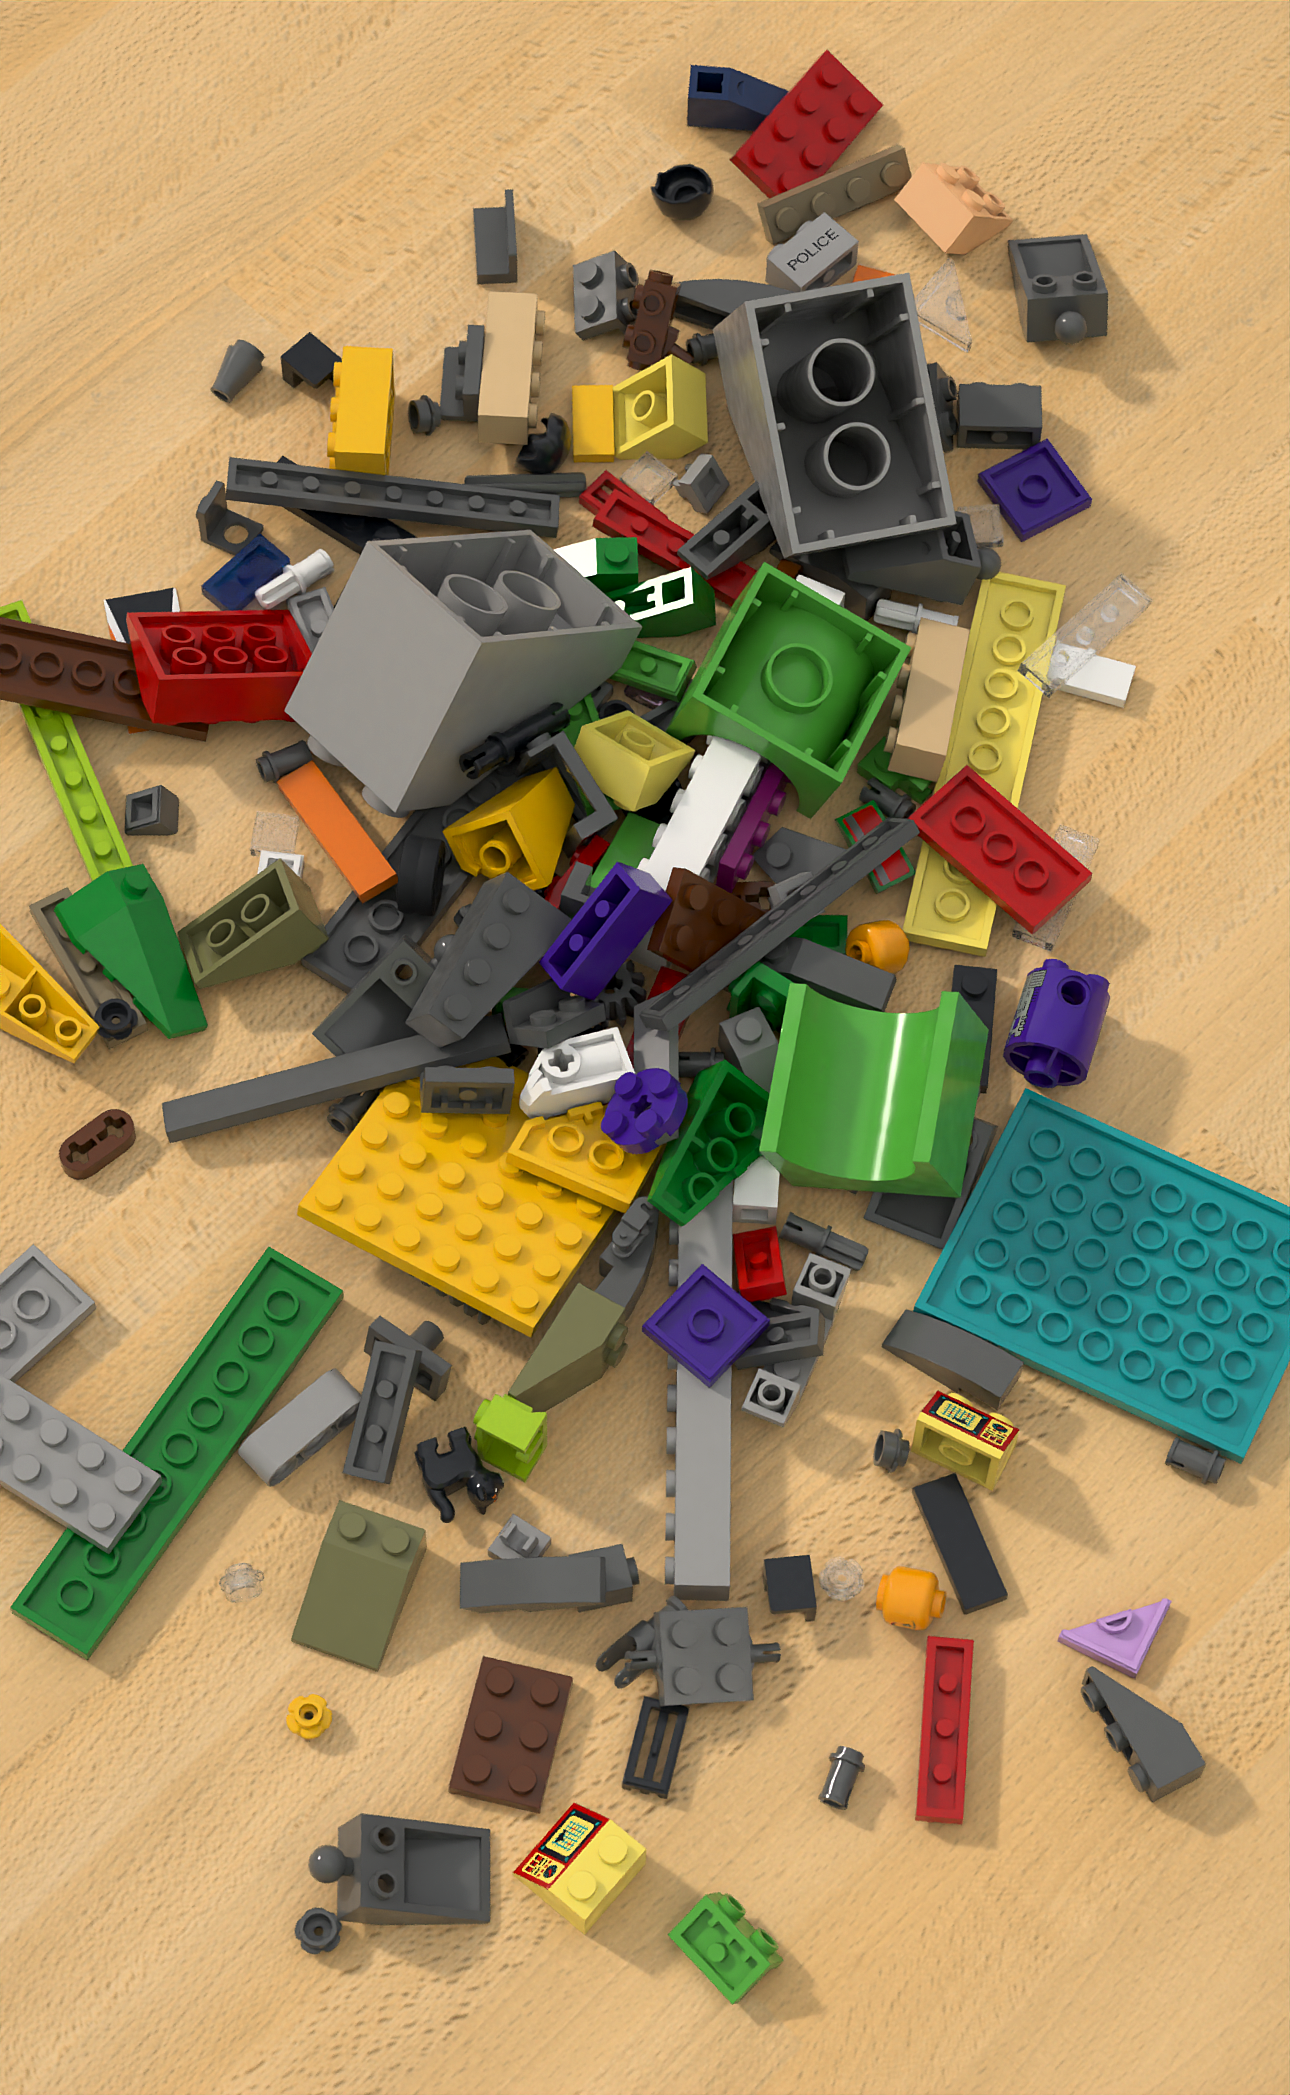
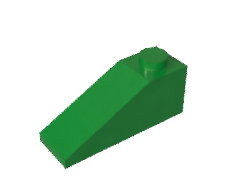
(605, 561)
(669, 604)

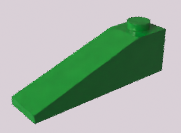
(130, 934)
(714, 1142)

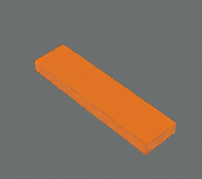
(337, 831)

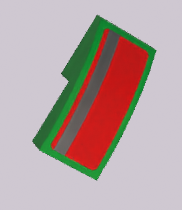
(859, 823)

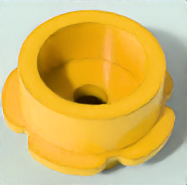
(308, 1728)

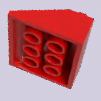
(217, 664)

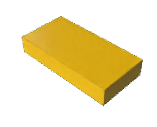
(592, 423)

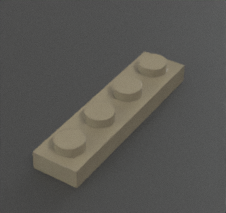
(835, 193)
(81, 970)

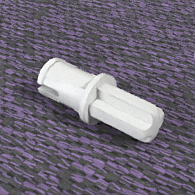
(295, 579)
(907, 616)

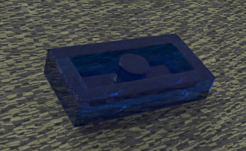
(246, 572)

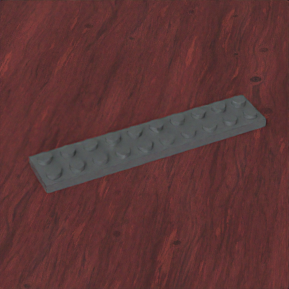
(366, 931)

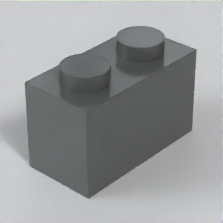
(998, 416)

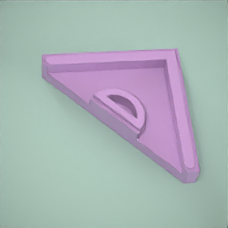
(1119, 1638)

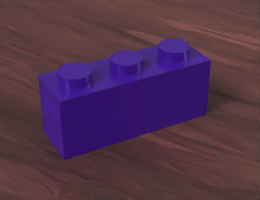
(605, 931)

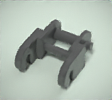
(632, 1229)

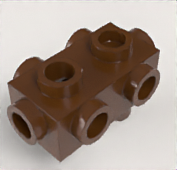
(653, 331)

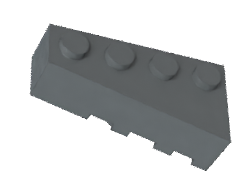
(487, 956)

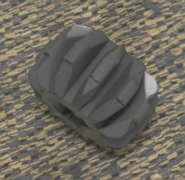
(626, 995)

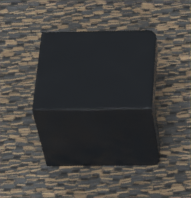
(308, 362)
(790, 1585)

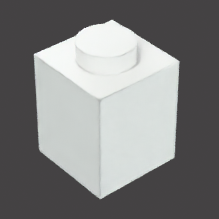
(756, 1194)

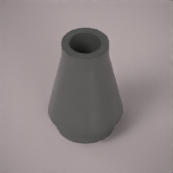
(237, 369)

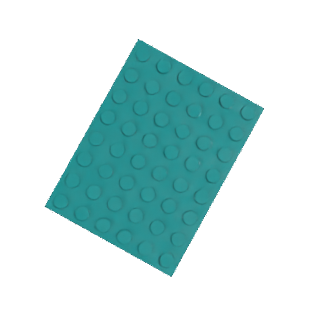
(1123, 1275)

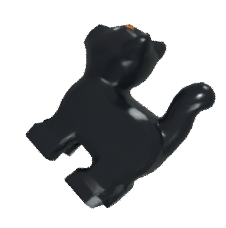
(454, 1470)

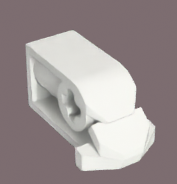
(575, 1074)

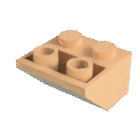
(952, 207)

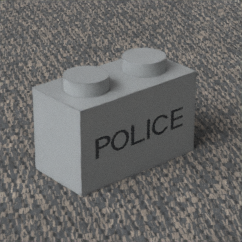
(813, 257)

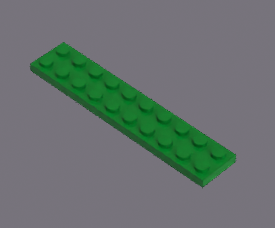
(188, 1443)

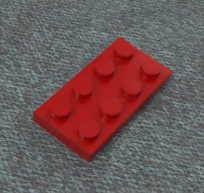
(807, 128)
(1000, 849)

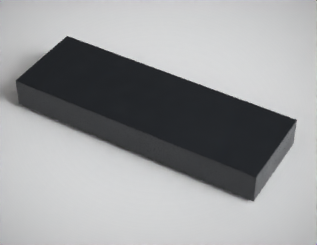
(960, 1543)

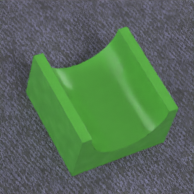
(792, 683)
(874, 1095)

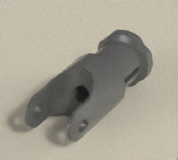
(636, 1639)

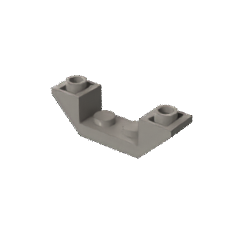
(781, 1385)

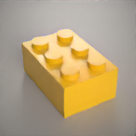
(362, 411)

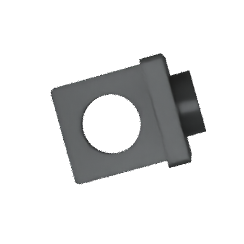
(216, 518)

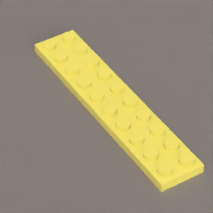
(993, 737)

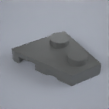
(792, 853)
(791, 1336)

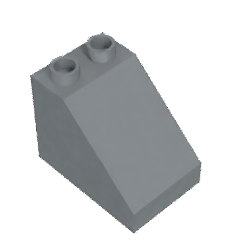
(837, 414)
(442, 651)

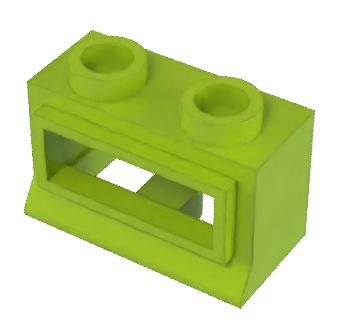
(510, 1435)

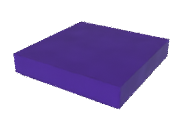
(1034, 490)
(705, 1325)

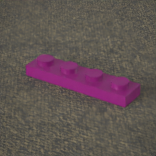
(752, 828)

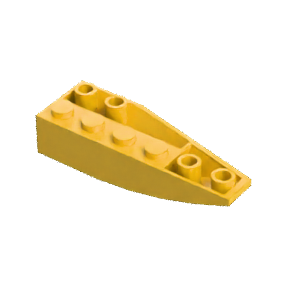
(38, 1007)

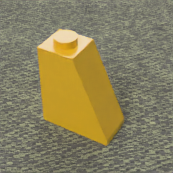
(516, 831)

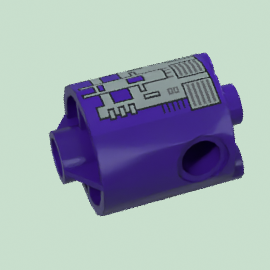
(1057, 1025)

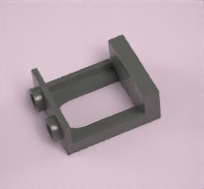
(549, 754)

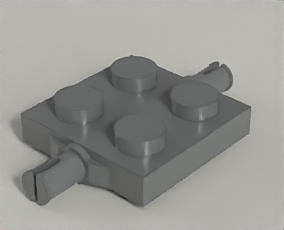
(703, 1656)

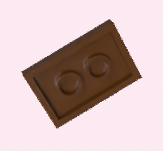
(698, 920)
(511, 1734)

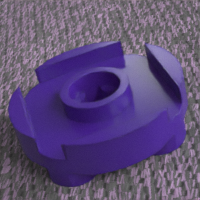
(625, 1114)

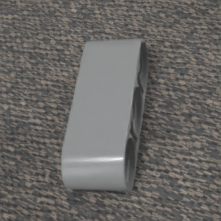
(301, 1427)

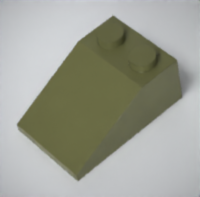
(254, 929)
(573, 1351)
(359, 1585)

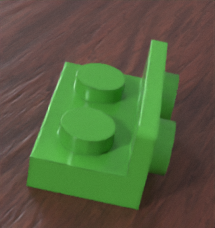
(726, 1945)

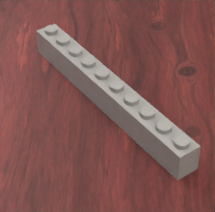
(702, 1429)

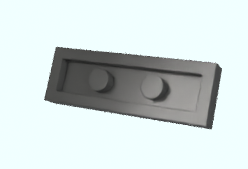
(382, 1412)

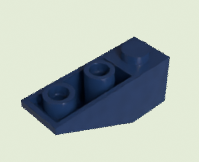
(729, 98)

